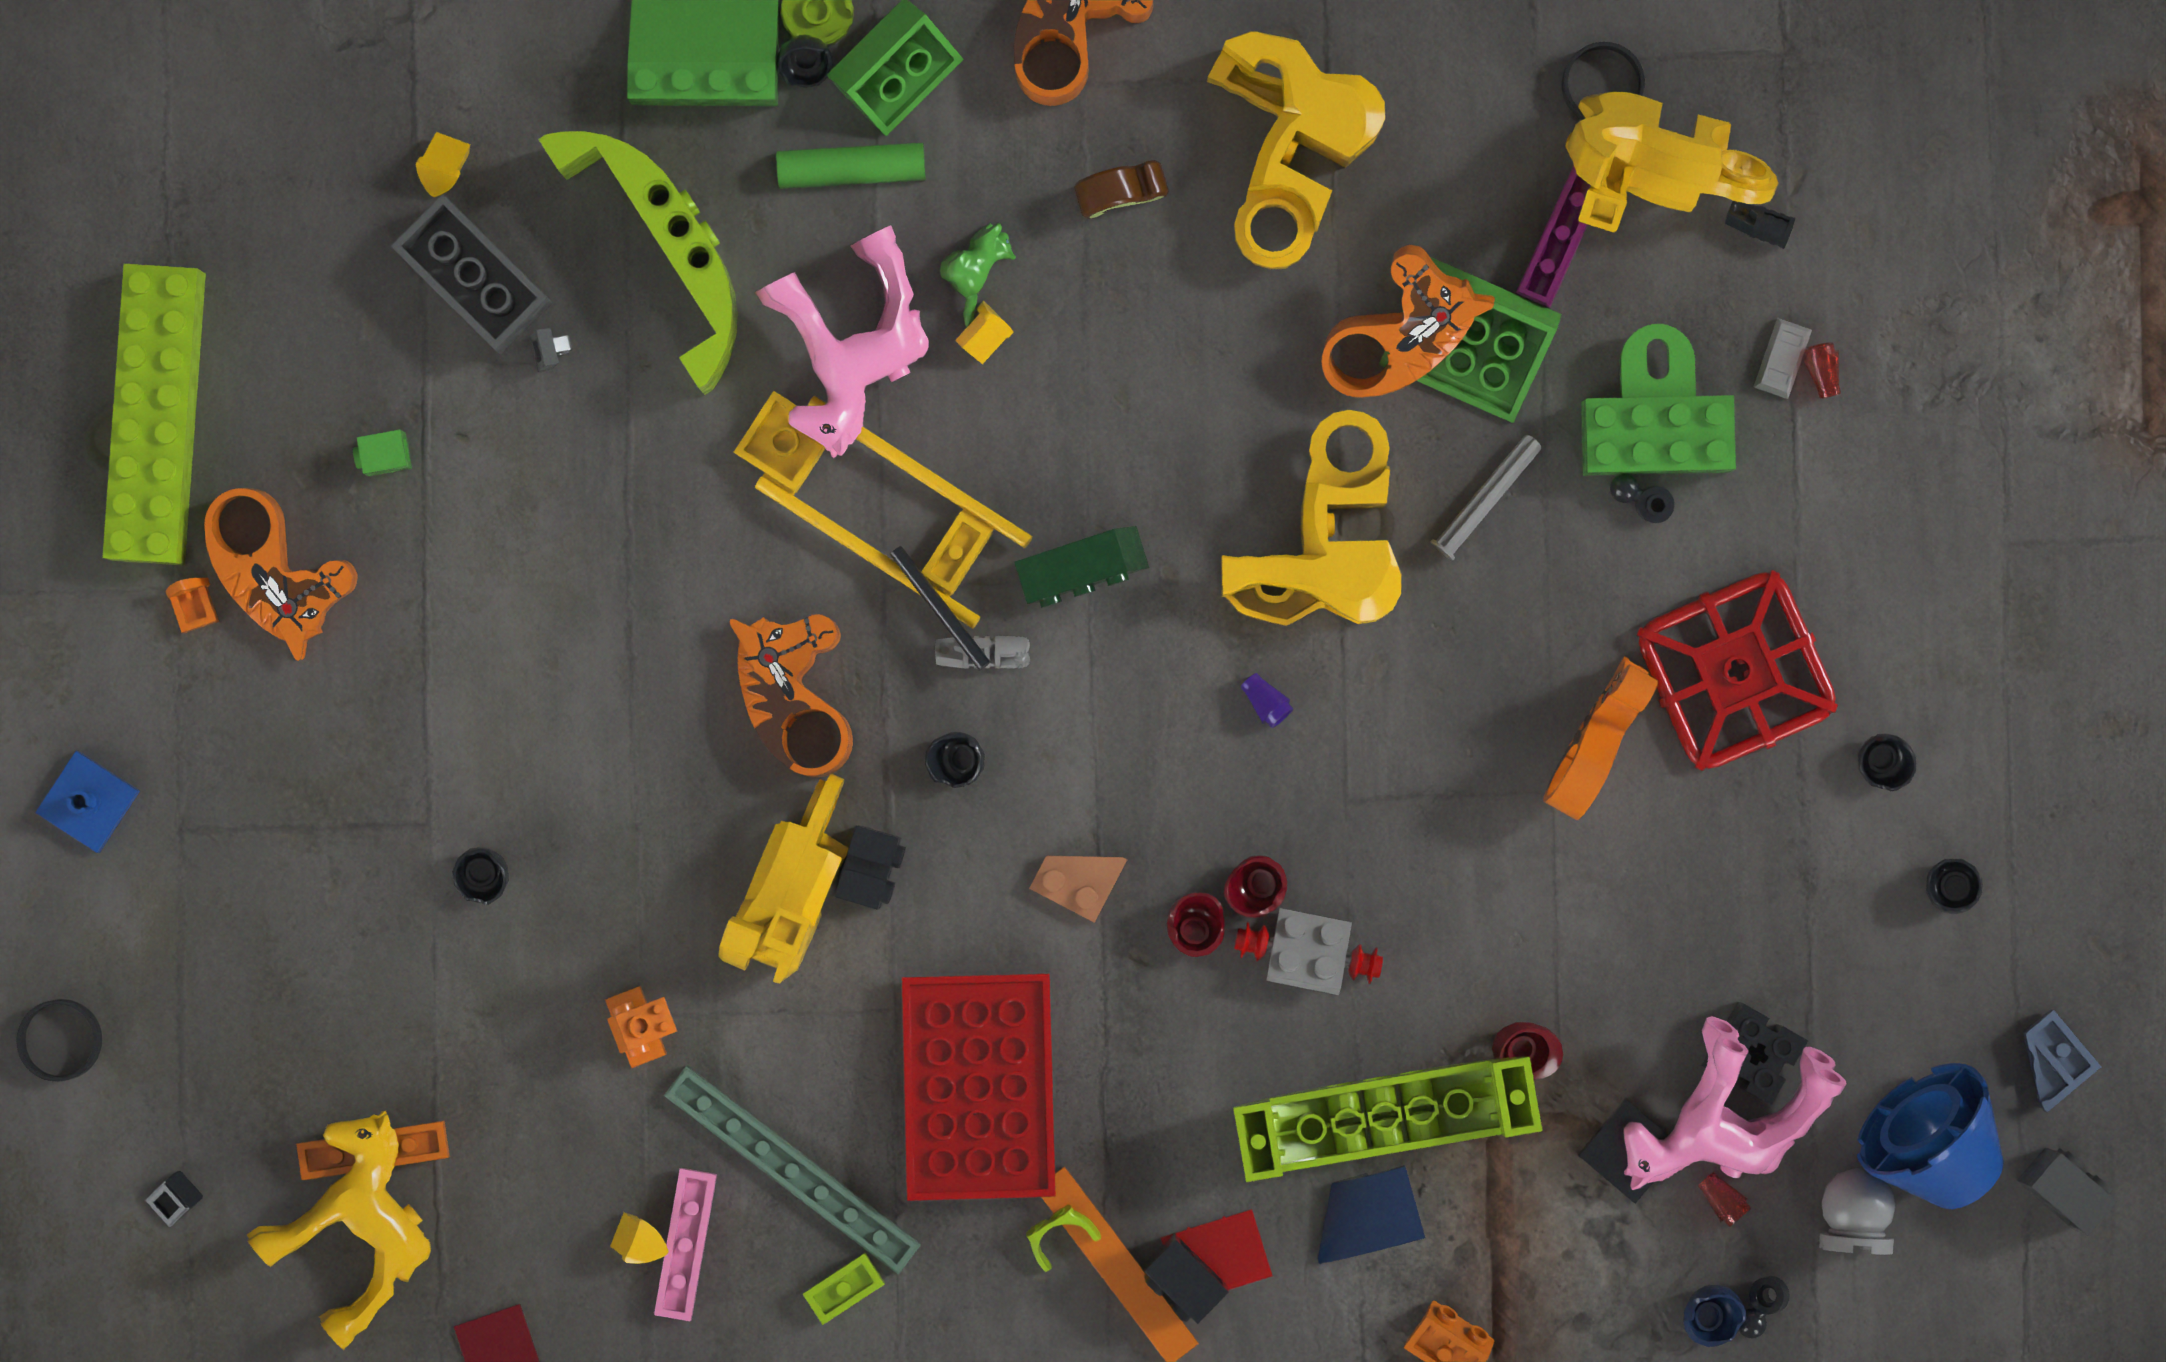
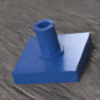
(87, 801)

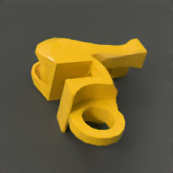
(1319, 110)
(1625, 151)
(1341, 576)
(788, 889)

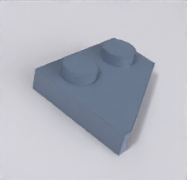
(2056, 1059)

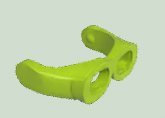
(1064, 1216)

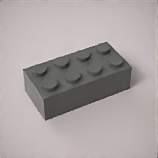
(471, 274)

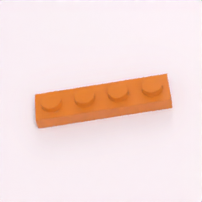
(416, 1145)

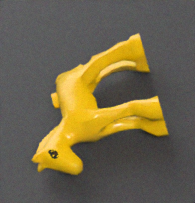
(368, 1212)

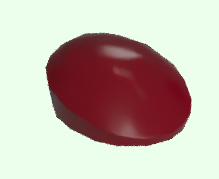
(1530, 1040)

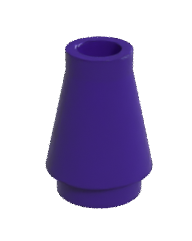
(1267, 701)

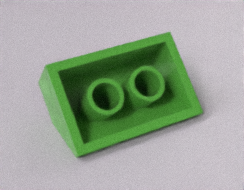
(895, 66)

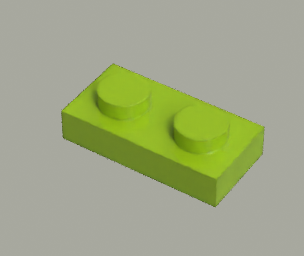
(843, 1288)

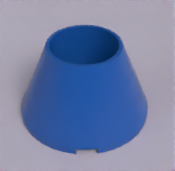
(1935, 1137)

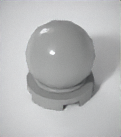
(1858, 1213)

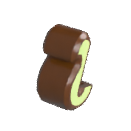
(1121, 188)

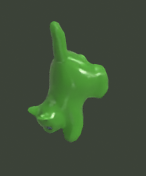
(969, 268)

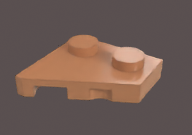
(1078, 882)

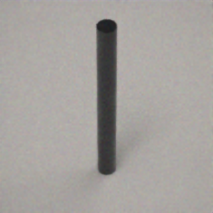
(940, 608)

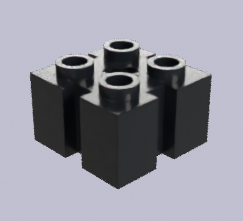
(869, 867)
(1777, 1048)

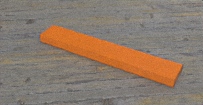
(1122, 1272)

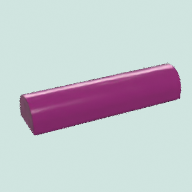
(1556, 245)

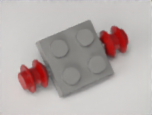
(1309, 951)

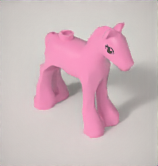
(862, 358)
(1718, 1134)

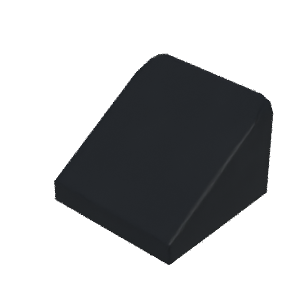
(174, 1198)

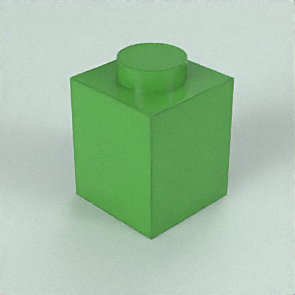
(382, 453)

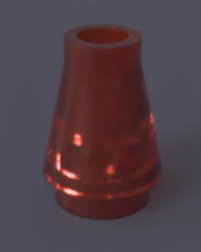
(1823, 366)
(1724, 1199)

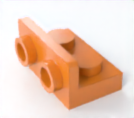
(1448, 1338)

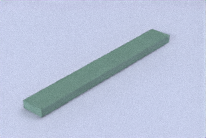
(792, 1169)

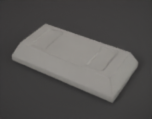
(1782, 358)

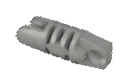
(1001, 651)

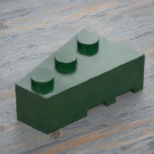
(1081, 566)

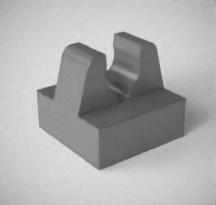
(547, 349)

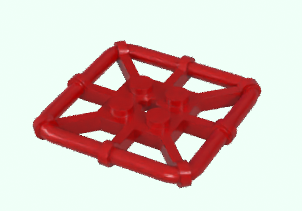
(1715, 660)

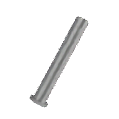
(1487, 496)

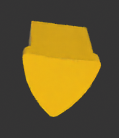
(442, 164)
(984, 333)
(638, 1241)

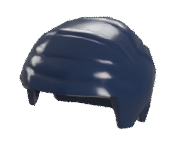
(1713, 1315)

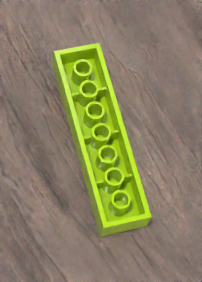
(154, 414)

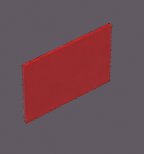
(1229, 1248)

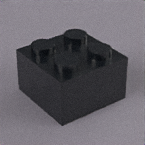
(1185, 1279)

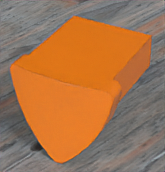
(192, 603)

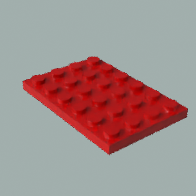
(978, 1087)

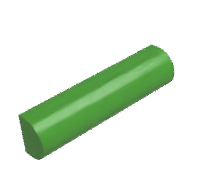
(851, 165)

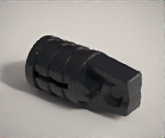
(1760, 223)

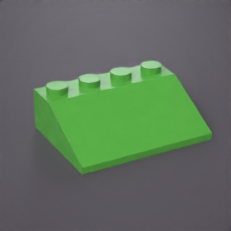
(703, 53)
(1497, 354)

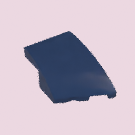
(1369, 1215)

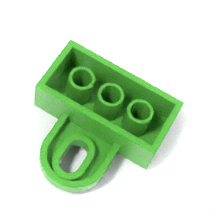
(1658, 422)

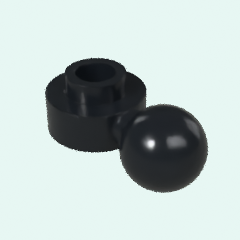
(1626, 488)
(1762, 1305)

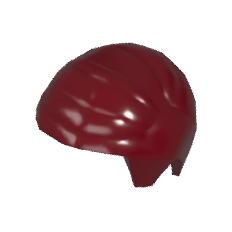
(1256, 887)
(1196, 924)

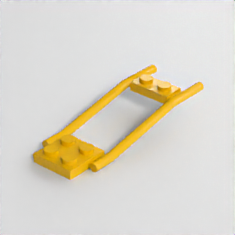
(789, 457)

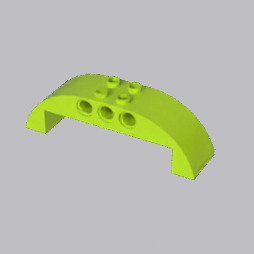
(642, 183)
(1387, 1115)

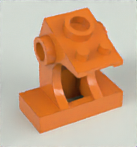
(639, 1025)

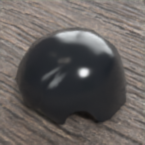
(804, 61)
(955, 759)
(1887, 762)
(480, 875)
(1954, 886)

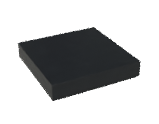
(1608, 1152)

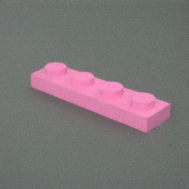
(685, 1244)

